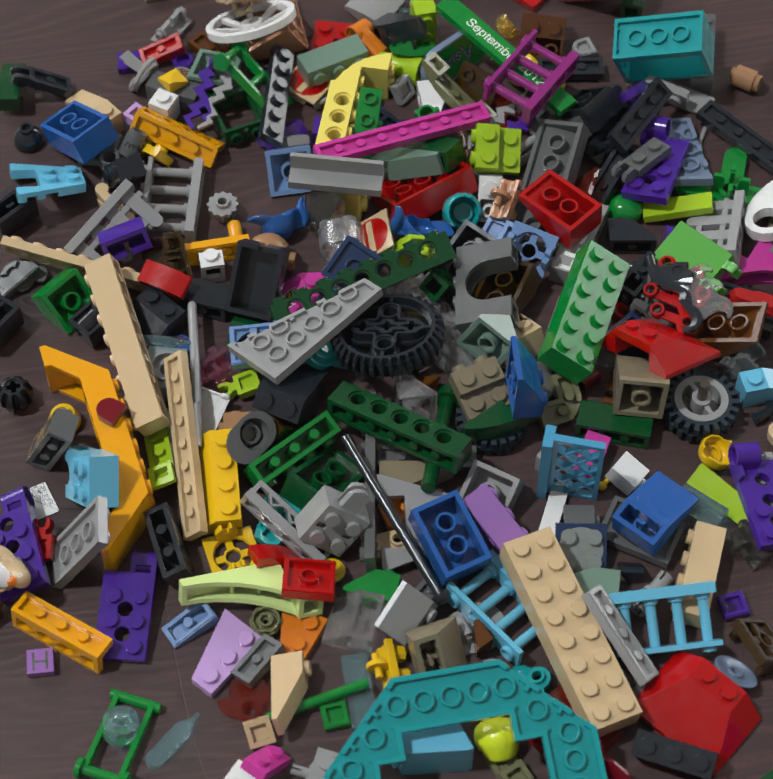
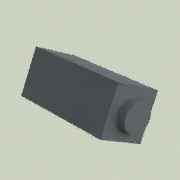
(186, 94)

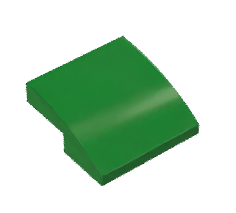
(407, 49)

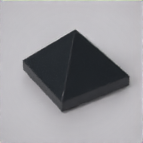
(630, 571)

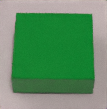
(335, 716)

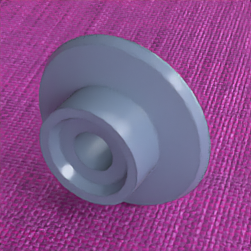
(736, 671)

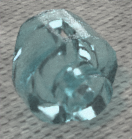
(121, 723)

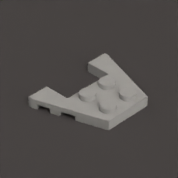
(413, 497)

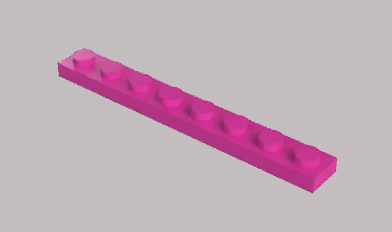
(406, 132)

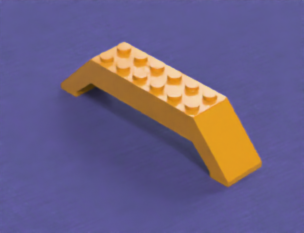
(91, 385)

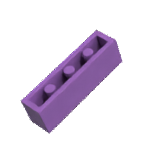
(492, 518)

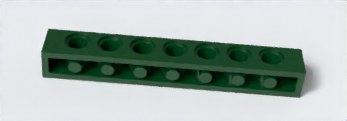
(441, 253)

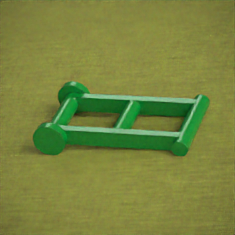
(240, 49)
(83, 765)

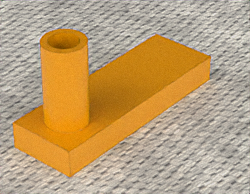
(227, 244)

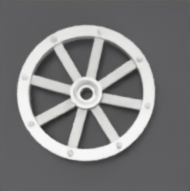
(252, 26)

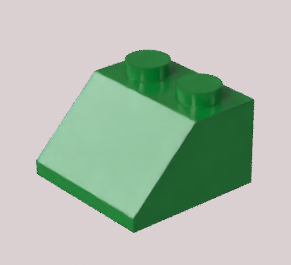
(63, 298)

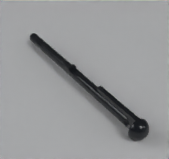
(441, 595)

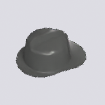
(251, 437)

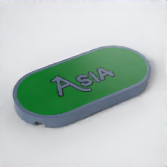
(454, 52)

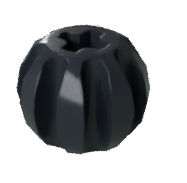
(15, 393)

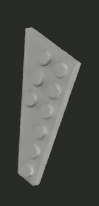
(304, 332)

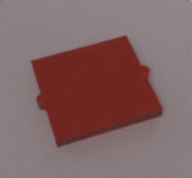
(588, 181)

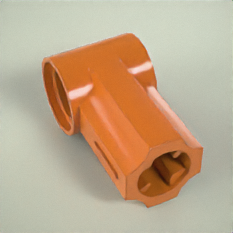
(365, 31)

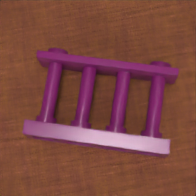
(541, 93)

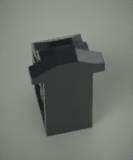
(86, 325)

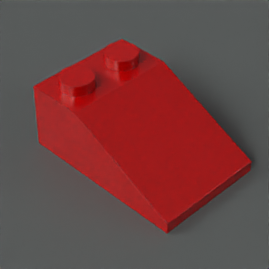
(562, 208)

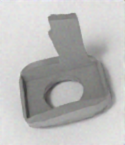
(143, 70)

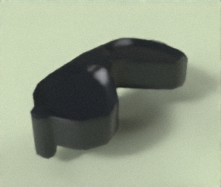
(760, 415)

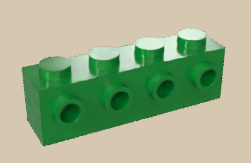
(298, 446)

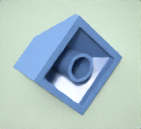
(279, 168)

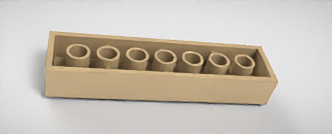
(569, 632)

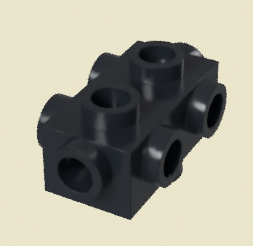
(635, 281)

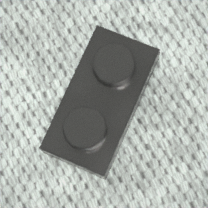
(257, 661)

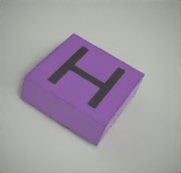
(40, 662)

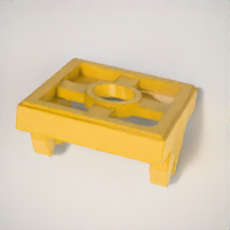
(226, 535)

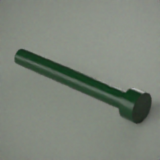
(446, 403)

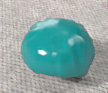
(461, 207)

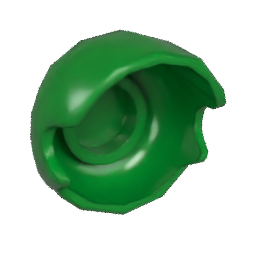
(625, 208)

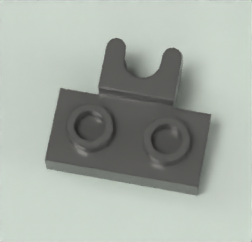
(744, 359)

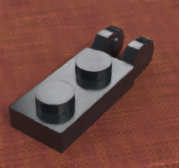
(41, 80)

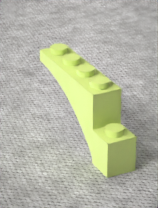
(247, 586)

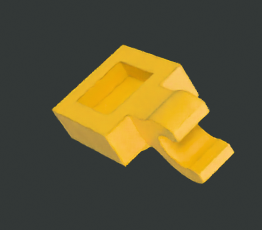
(158, 152)

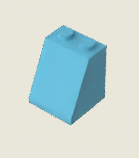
(436, 751)

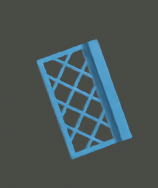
(551, 463)

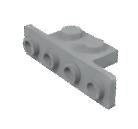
(682, 96)

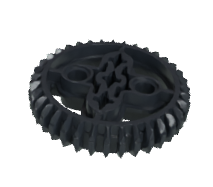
(387, 332)

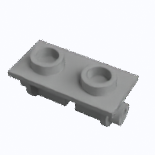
(176, 23)

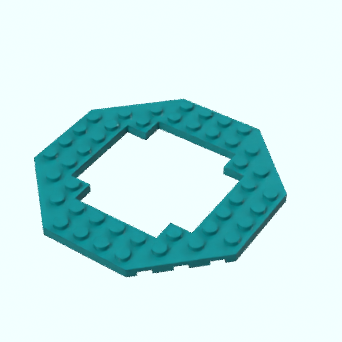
(466, 696)

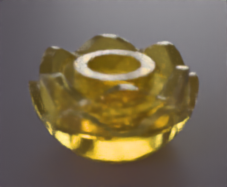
(506, 27)

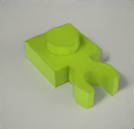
(244, 385)

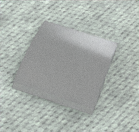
(372, 8)

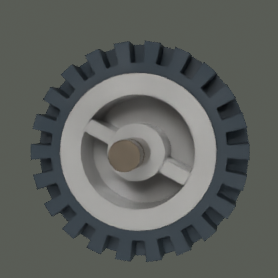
(700, 404)

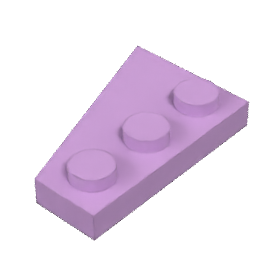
(224, 651)

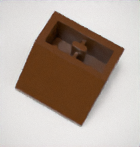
(550, 31)

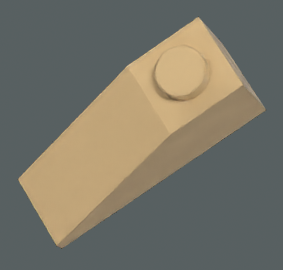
(99, 104)
(288, 687)

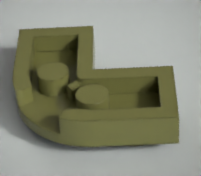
(564, 406)

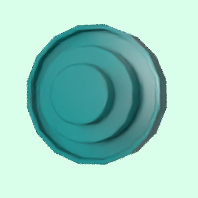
(323, 357)

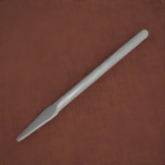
(195, 367)

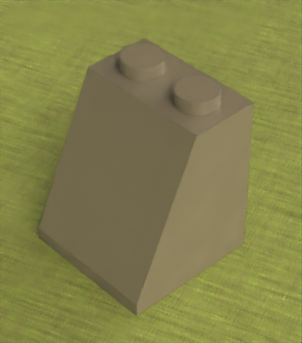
(637, 389)

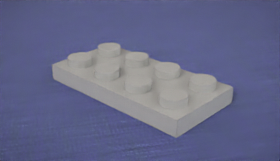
(81, 542)

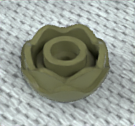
(265, 614)

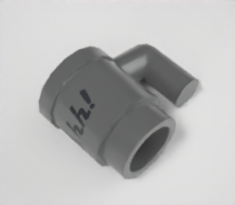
(133, 142)

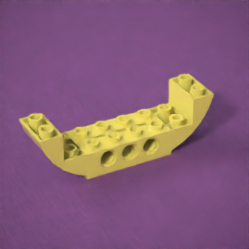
(342, 104)

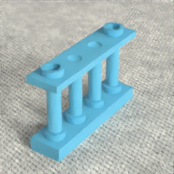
(675, 595)
(458, 599)

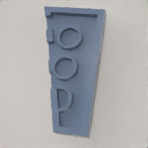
(695, 167)

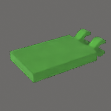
(692, 247)

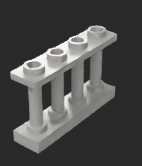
(194, 192)

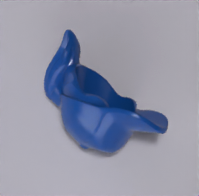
(284, 223)
(410, 224)

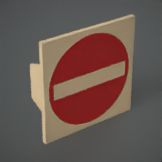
(300, 92)
(378, 232)

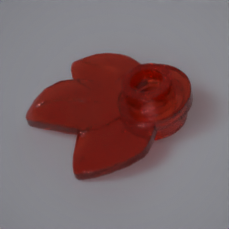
(243, 699)

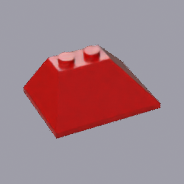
(668, 349)
(698, 706)

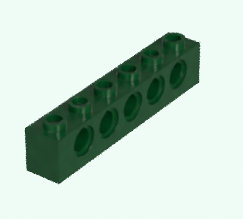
(400, 427)

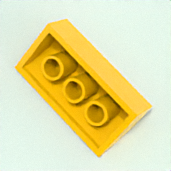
(219, 481)

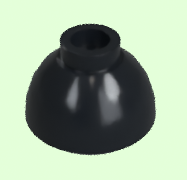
(28, 138)

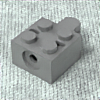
(334, 518)

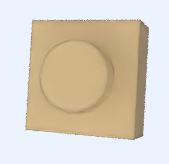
(259, 731)

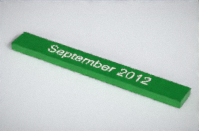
(496, 47)

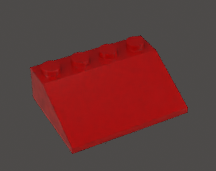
(425, 194)

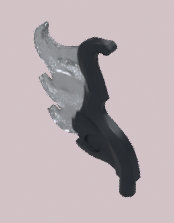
(695, 289)

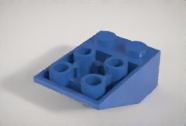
(653, 512)

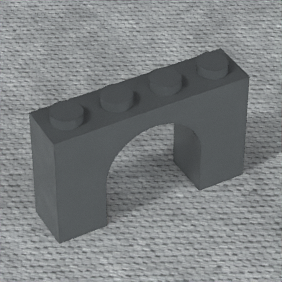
(473, 265)

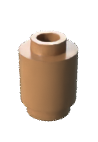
(745, 78)

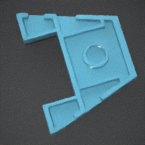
(50, 180)

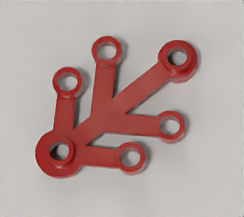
(669, 299)

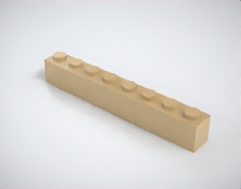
(127, 345)

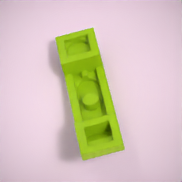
(161, 459)

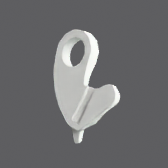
(760, 207)

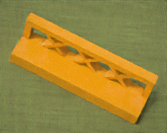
(177, 136)
(61, 631)

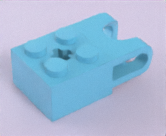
(92, 475)

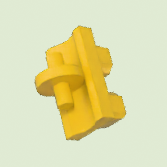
(385, 662)

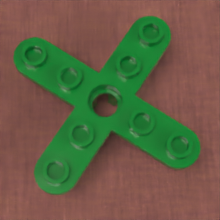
(731, 176)

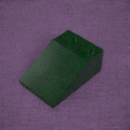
(327, 468)

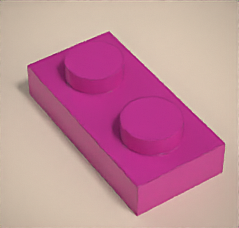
(265, 762)

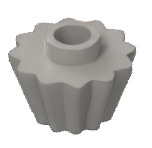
(222, 207)

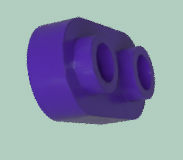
(633, 92)

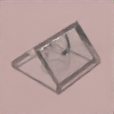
(415, 396)

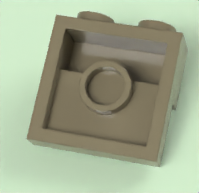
(478, 385)

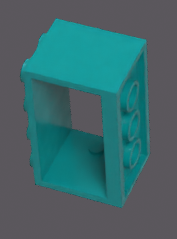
(664, 46)

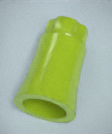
(407, 65)

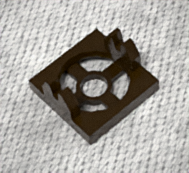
(742, 630)

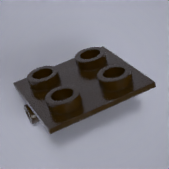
(471, 80)
(169, 251)

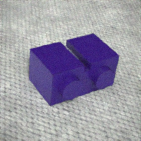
(132, 231)

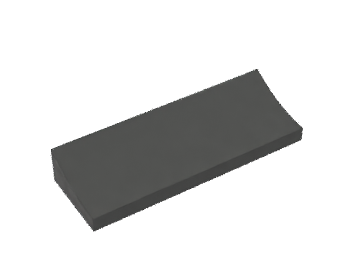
(558, 148)

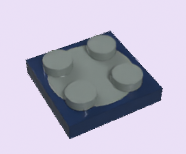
(583, 544)

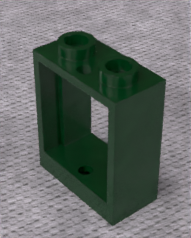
(243, 132)

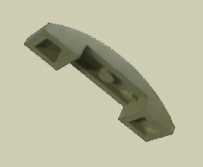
(448, 90)

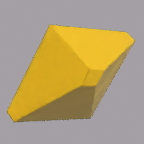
(173, 80)

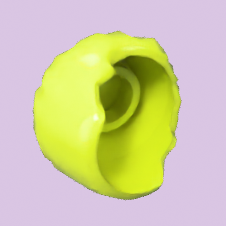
(496, 739)

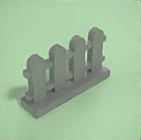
(110, 212)
(730, 226)

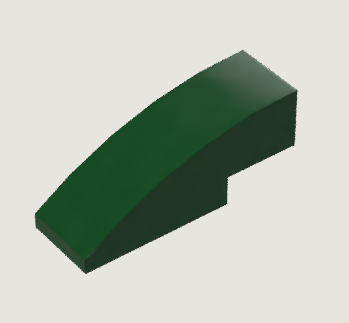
(9, 94)
(495, 423)

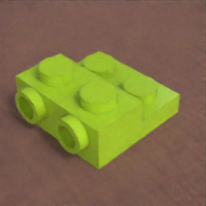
(495, 149)

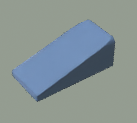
(190, 624)

